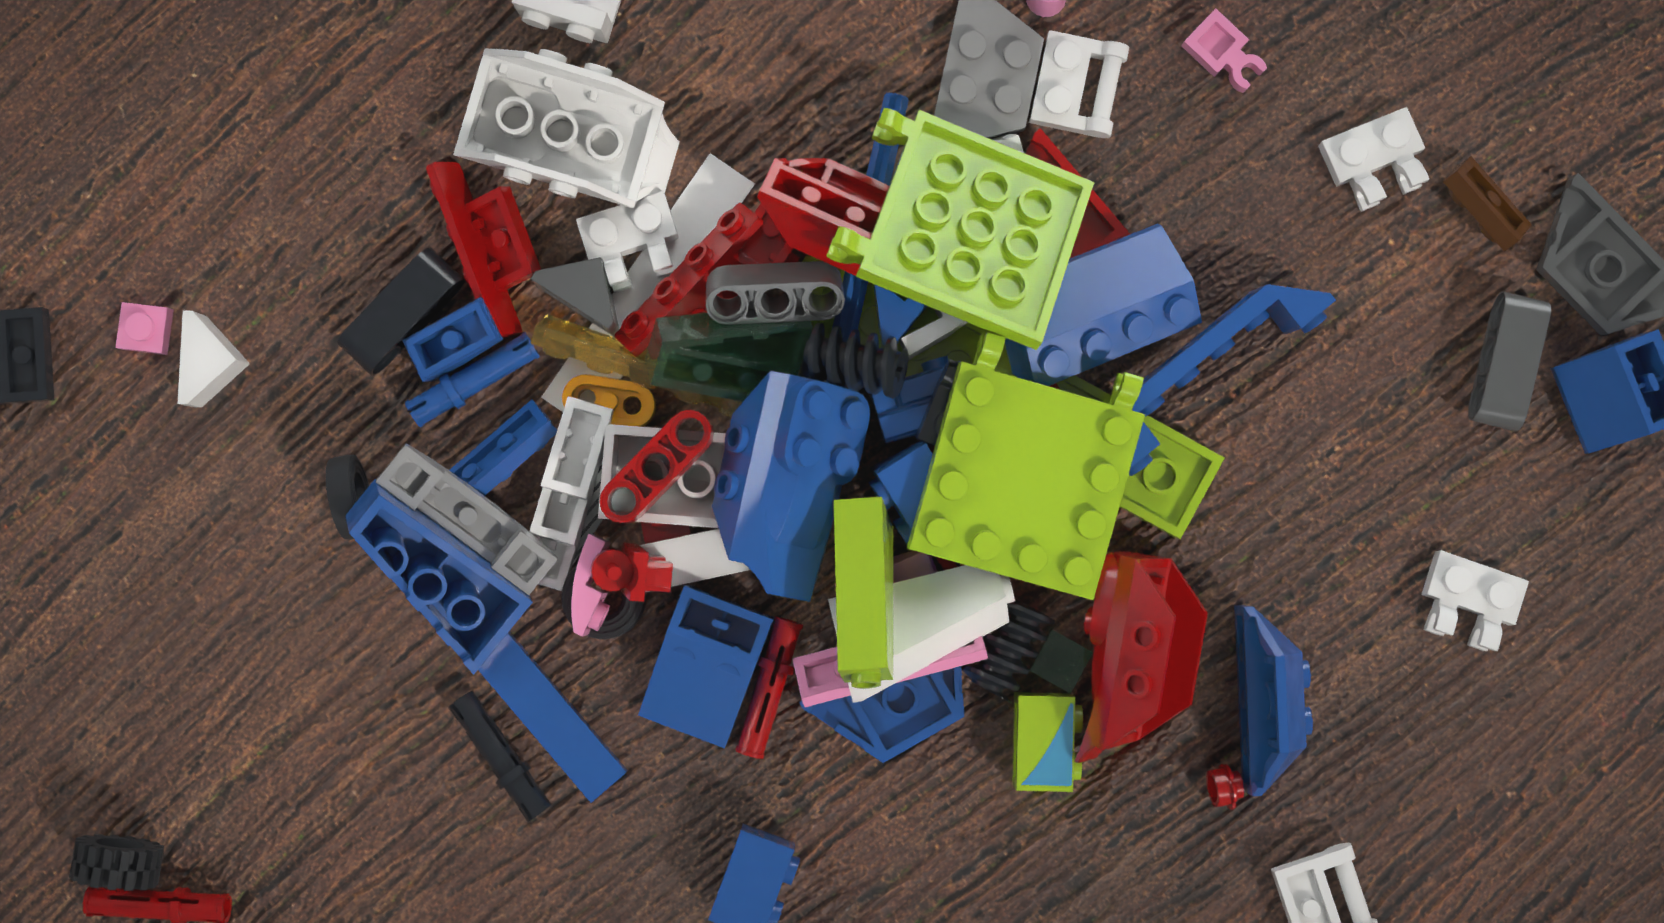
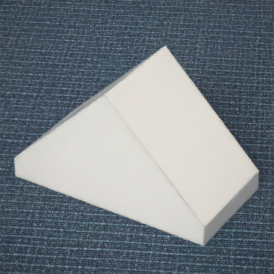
(206, 360)

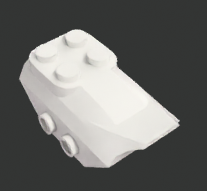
(566, 127)

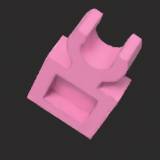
(1218, 46)

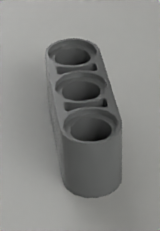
(754, 306)
(1509, 361)

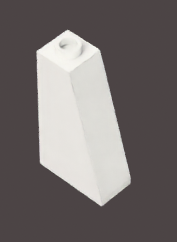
(938, 616)

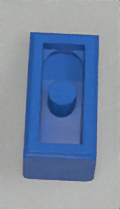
(452, 340)

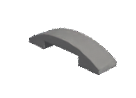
(468, 516)

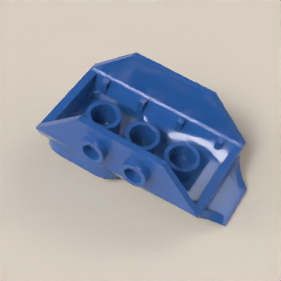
(780, 477)

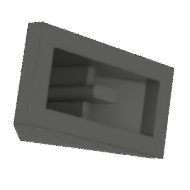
(583, 289)

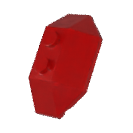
(816, 197)

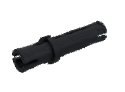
(500, 756)

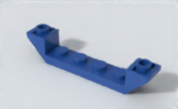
(1288, 308)

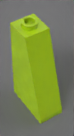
(864, 591)

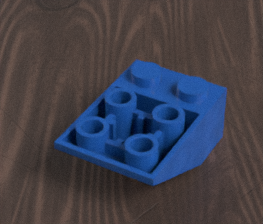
(705, 665)

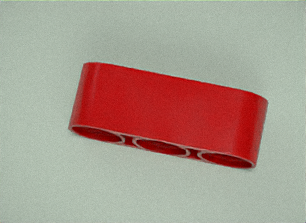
(635, 478)

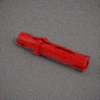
(753, 740)
(174, 905)

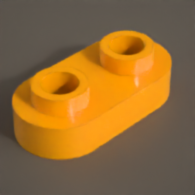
(614, 394)

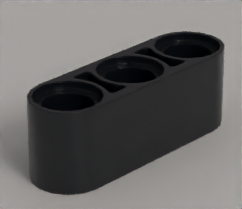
(400, 311)

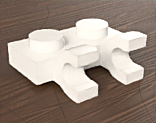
(1374, 146)
(627, 231)
(1474, 588)

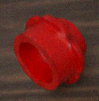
(1224, 786)

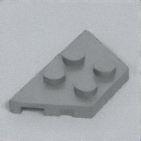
(989, 70)

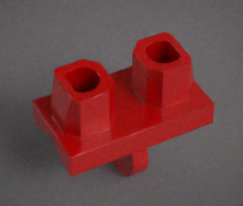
(631, 571)

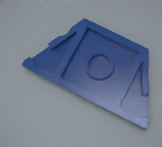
(897, 715)

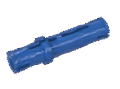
(472, 379)

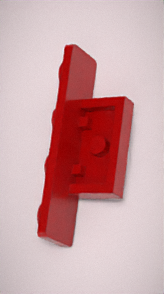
(487, 239)
(686, 286)

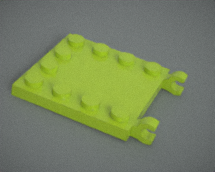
(970, 227)
(1027, 476)

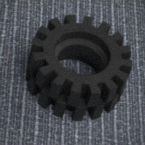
(116, 862)

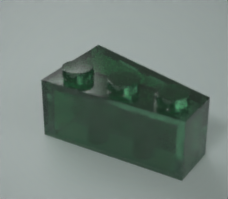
(722, 359)

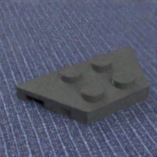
(1601, 262)

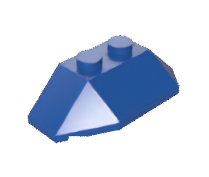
(1269, 700)

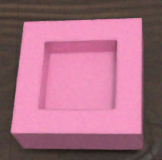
(144, 328)

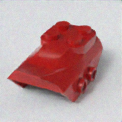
(1145, 649)

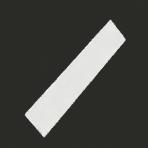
(695, 215)

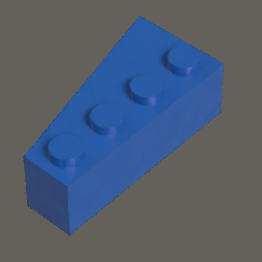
(438, 574)

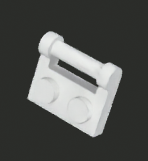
(1063, 82)
(1307, 892)

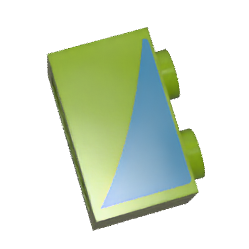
(1045, 741)

